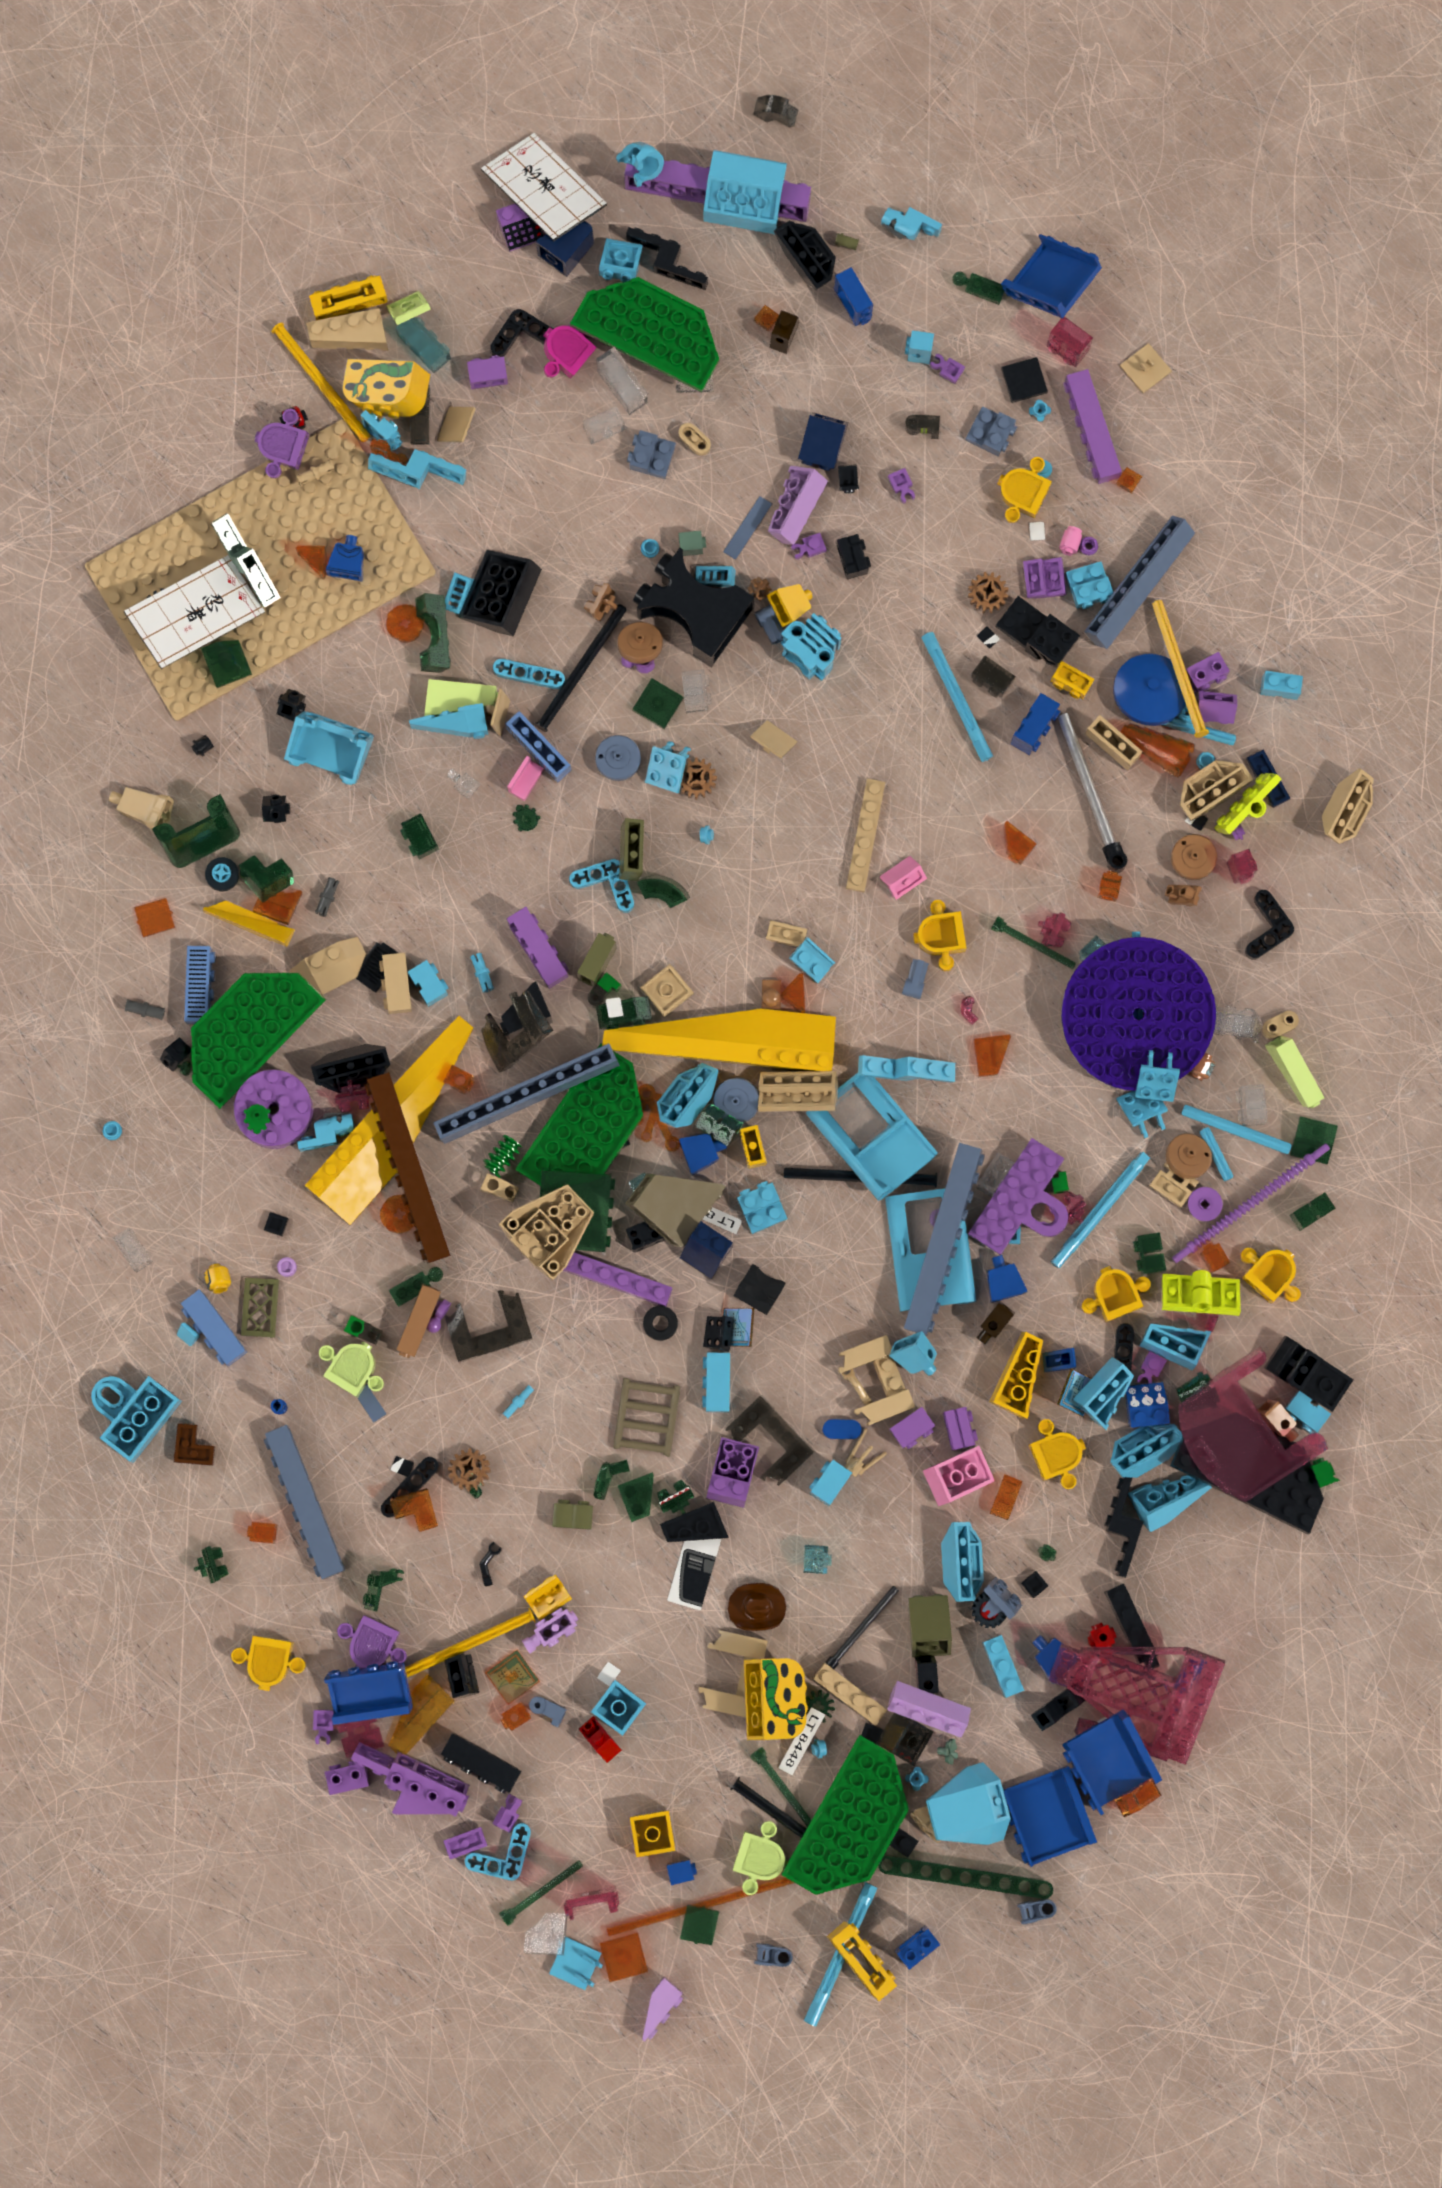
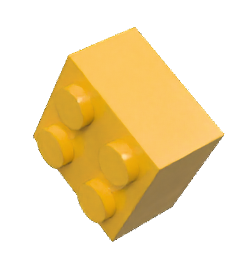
(652, 1833)

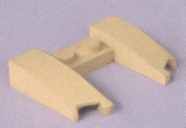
(897, 1397)
(742, 1645)

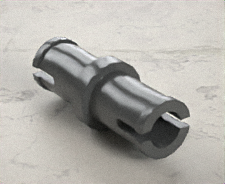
(327, 897)
(144, 1009)

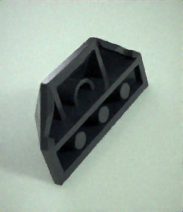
(807, 253)
(350, 1064)

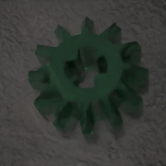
(823, 1702)

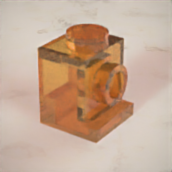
(523, 1716)

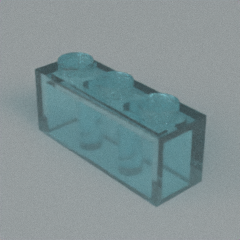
(424, 343)

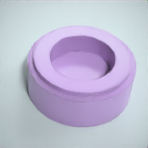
(287, 1267)

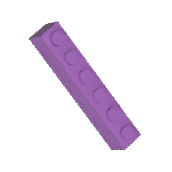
(1093, 426)
(619, 1279)

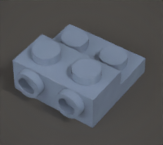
(991, 431)
(651, 454)

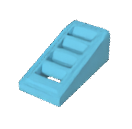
(716, 569)
(451, 590)

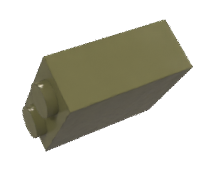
(597, 959)

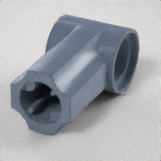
(768, 620)
(915, 982)

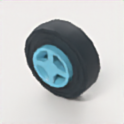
(217, 869)

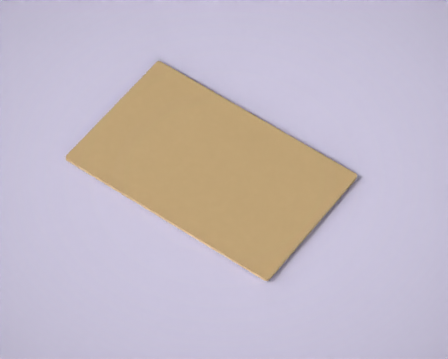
(273, 521)

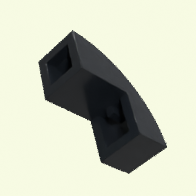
(1056, 1709)

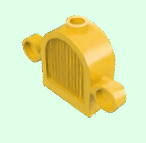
(1024, 490)
(941, 935)
(1271, 1274)
(1116, 1294)
(1057, 1454)
(268, 1661)

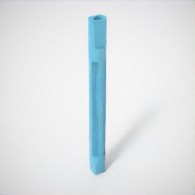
(957, 697)
(1100, 1209)
(826, 1986)

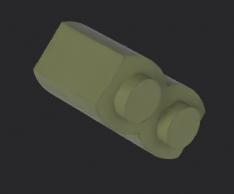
(572, 1515)

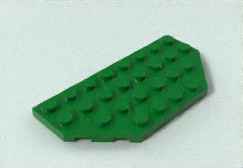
(651, 329)
(248, 1029)
(588, 1125)
(851, 1822)

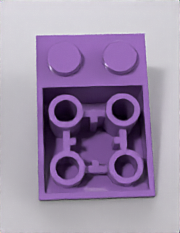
(732, 1472)

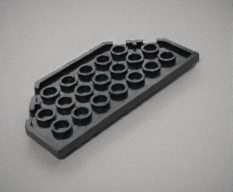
(1290, 1500)

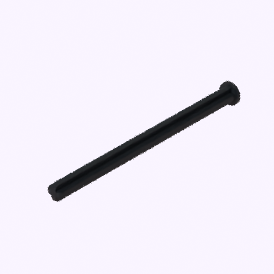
(580, 668)
(844, 1175)
(768, 1807)

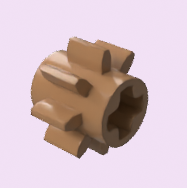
(759, 588)

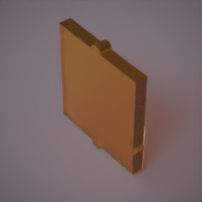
(154, 917)

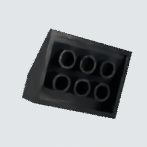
(500, 592)

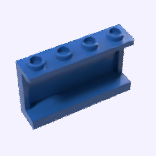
(369, 1692)

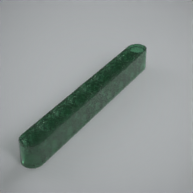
(974, 1881)

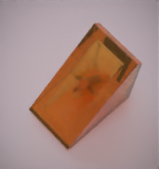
(315, 557)
(795, 993)

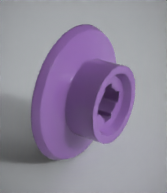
(1211, 1197)

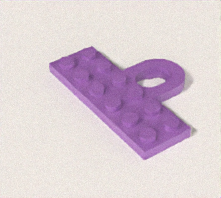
(1016, 1198)

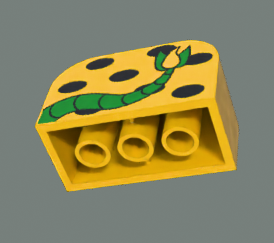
(386, 387)
(774, 1699)

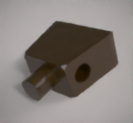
(784, 329)
(1001, 1315)

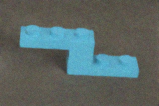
(417, 468)
(906, 1068)

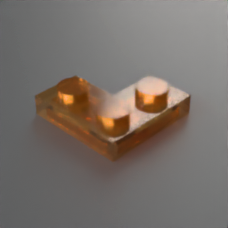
(383, 448)
(415, 1503)

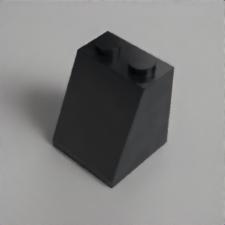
(511, 1024)

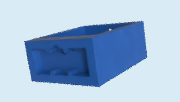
(853, 297)
(910, 1950)

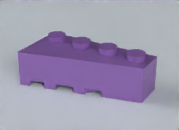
(537, 947)

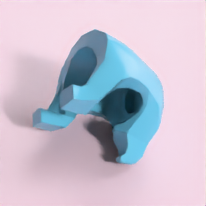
(645, 159)

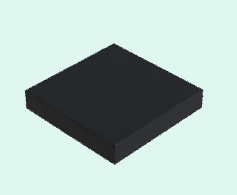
(1024, 380)

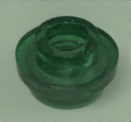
(1047, 1553)

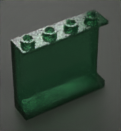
(596, 1193)

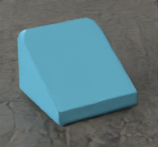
(187, 1334)

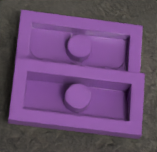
(1044, 578)

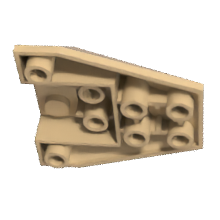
(549, 1229)

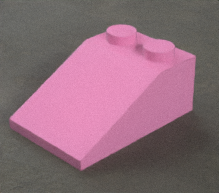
(958, 1476)

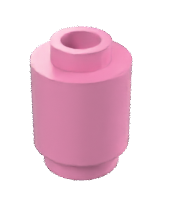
(1071, 540)

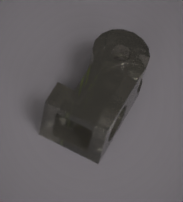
(923, 424)

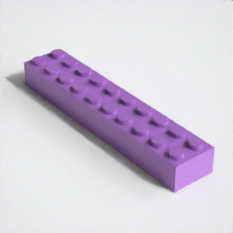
(690, 184)

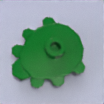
(257, 1118)

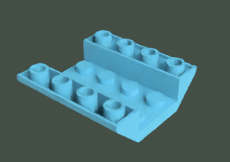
(744, 192)

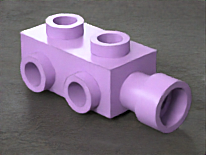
(555, 1627)

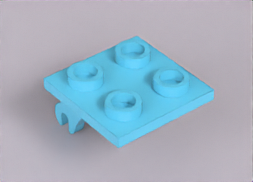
(666, 767)
(1157, 1082)
(1141, 1109)
(576, 1964)

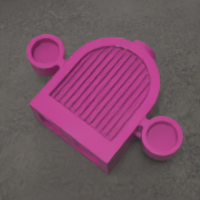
(566, 350)

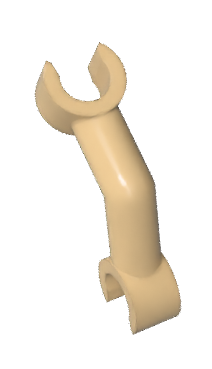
(858, 1387)

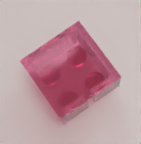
(1069, 342)

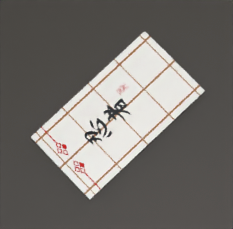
(544, 187)
(194, 612)

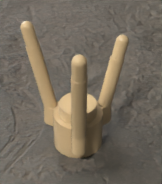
(855, 1465)

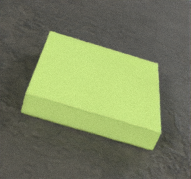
(408, 307)

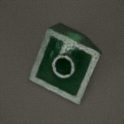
(226, 662)

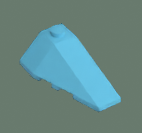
(467, 722)
(1165, 1501)

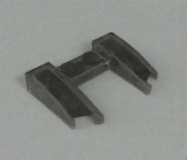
(535, 1026)
(469, 1348)
(765, 1414)

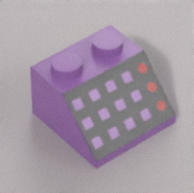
(517, 227)

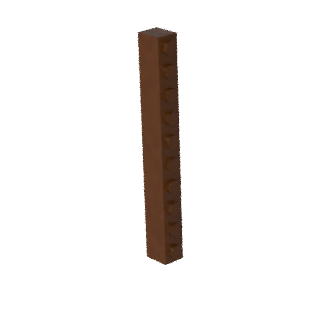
(408, 1168)

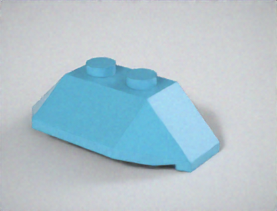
(687, 1096)
(1145, 1449)
(962, 1561)

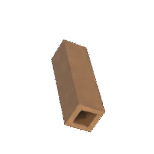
(418, 1321)

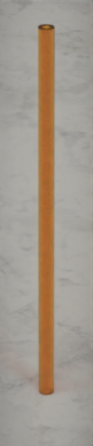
(707, 1903)

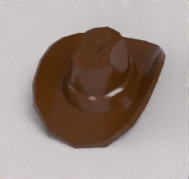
(756, 1607)

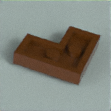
(186, 1449)

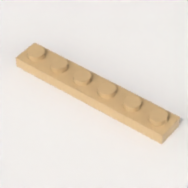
(865, 835)

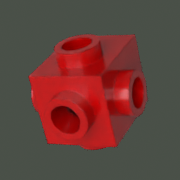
(1093, 1638)

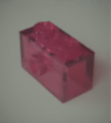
(1242, 867)

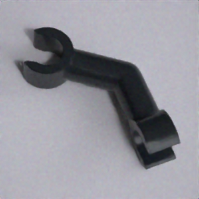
(484, 1565)

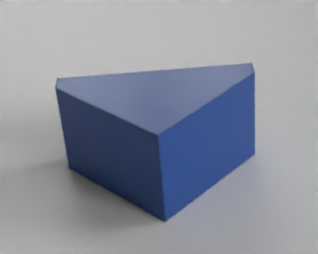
(1059, 1360)

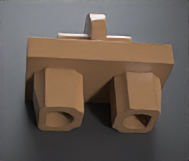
(603, 602)
(1183, 894)

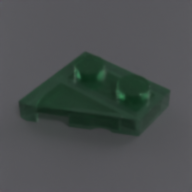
(637, 1496)

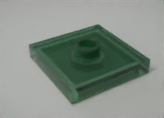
(658, 703)

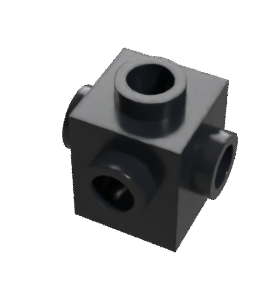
(291, 704)
(275, 808)

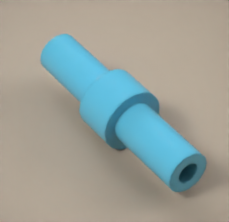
(518, 1401)

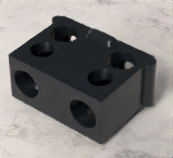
(644, 1238)
(721, 1333)

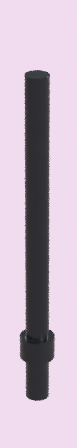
(833, 1661)

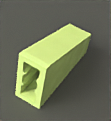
(451, 695)
(1295, 1071)

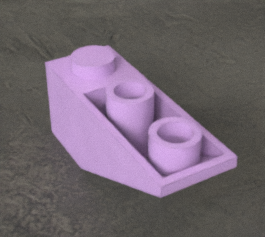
(662, 2000)

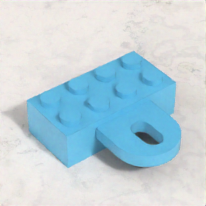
(135, 1416)

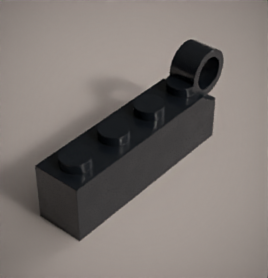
(1130, 1622)

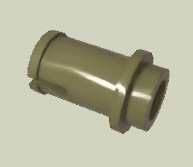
(846, 241)

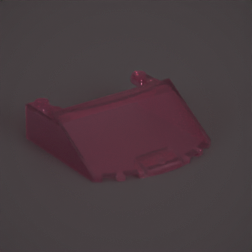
(1234, 1440)

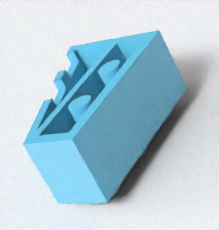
(1175, 1344)
(1104, 1391)

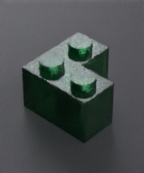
(266, 880)

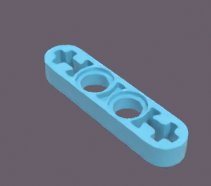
(528, 676)

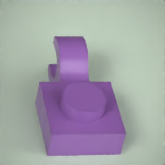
(507, 1816)

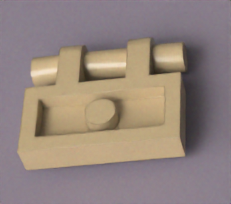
(1172, 1189)

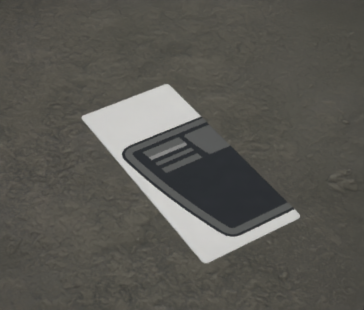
(693, 1572)

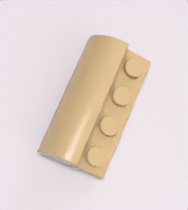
(798, 1091)

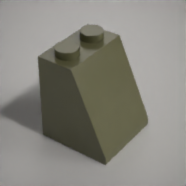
(929, 1625)

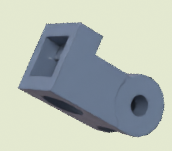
(543, 1706)

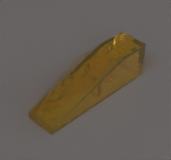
(429, 1705)

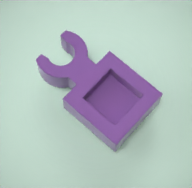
(950, 370)
(901, 483)
(811, 545)
(1152, 1366)
(323, 1722)

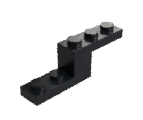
(667, 258)
(1123, 1526)

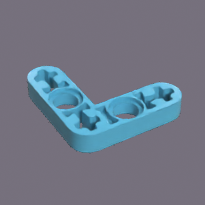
(612, 877)
(503, 1864)

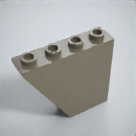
(673, 1205)

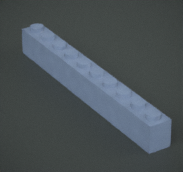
(526, 1093)
(943, 1239)

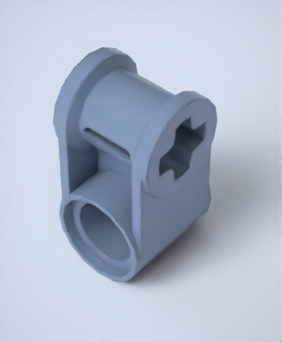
(1035, 1910)
(771, 1955)

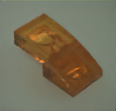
(1006, 1497)

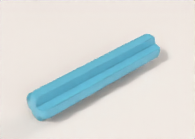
(1217, 1155)

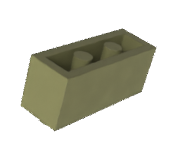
(631, 849)

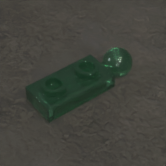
(980, 286)
(410, 1288)

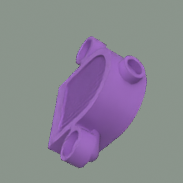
(282, 444)
(372, 1643)

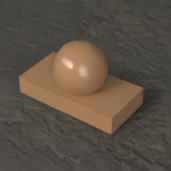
(771, 994)

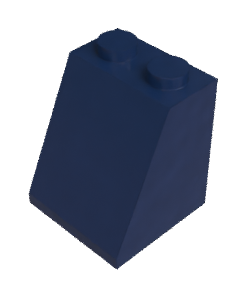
(568, 249)
(822, 441)
(706, 1250)

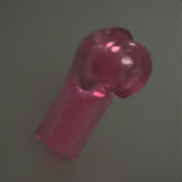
(966, 1010)
(1211, 1322)

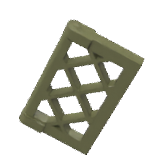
(247, 1297)

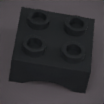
(759, 1290)

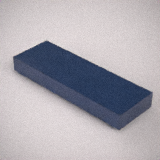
(1261, 764)

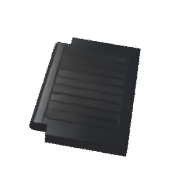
(370, 969)

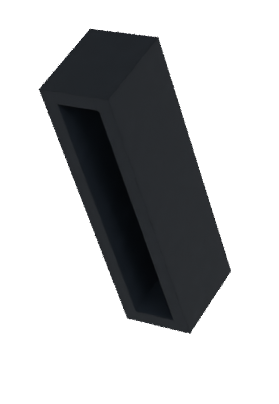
(481, 1763)

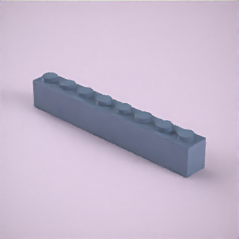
(1139, 582)
(305, 1502)

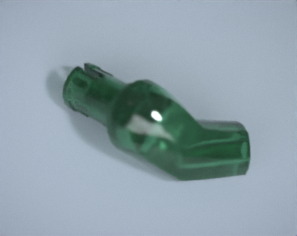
(605, 1476)

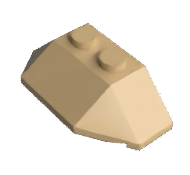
(1212, 787)
(1348, 807)
(332, 965)

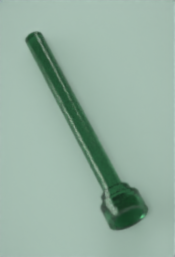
(1000, 925)
(760, 1757)
(510, 1914)

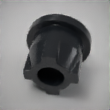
(202, 745)

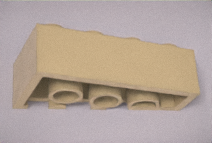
(349, 331)

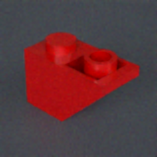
(600, 1739)

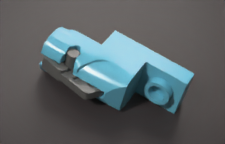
(909, 224)
(327, 1131)

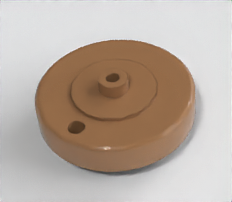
(640, 642)
(1193, 857)
(1188, 1156)

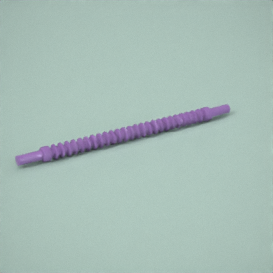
(1309, 1159)

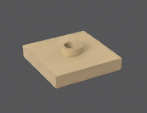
(667, 990)

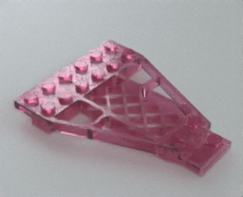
(1186, 1702)

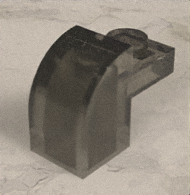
(775, 108)

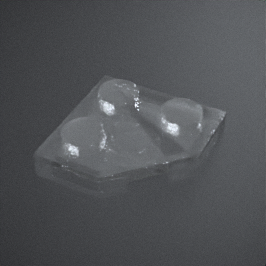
(547, 1935)

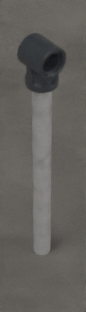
(1112, 848)

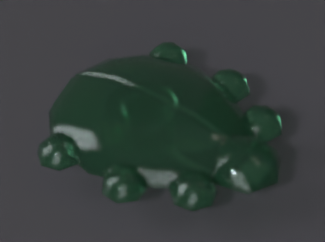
(525, 818)

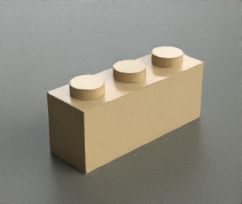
(1113, 742)
(395, 983)

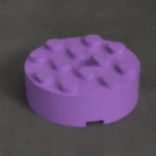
(273, 1089)

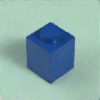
(681, 1871)

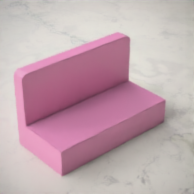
(525, 779)
(903, 877)

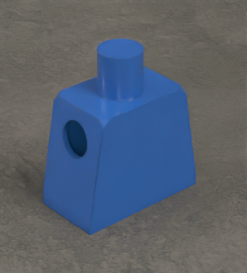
(700, 1151)
(1004, 1281)
(1047, 1653)

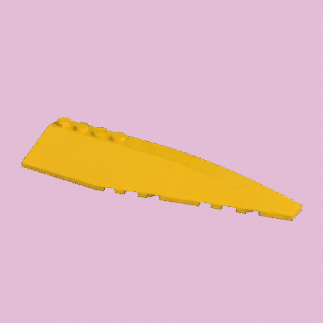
(739, 1037)
(361, 1163)

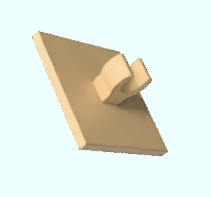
(1145, 368)
(456, 424)
(498, 712)
(773, 739)

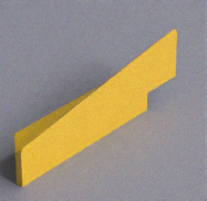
(251, 922)

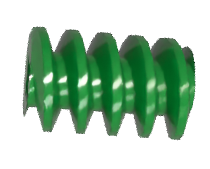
(502, 1155)

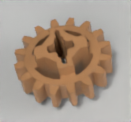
(995, 594)
(690, 784)
(466, 1477)

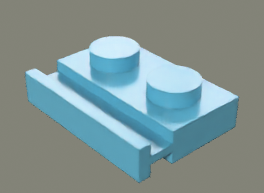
(812, 960)

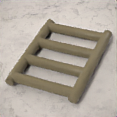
(622, 1423)

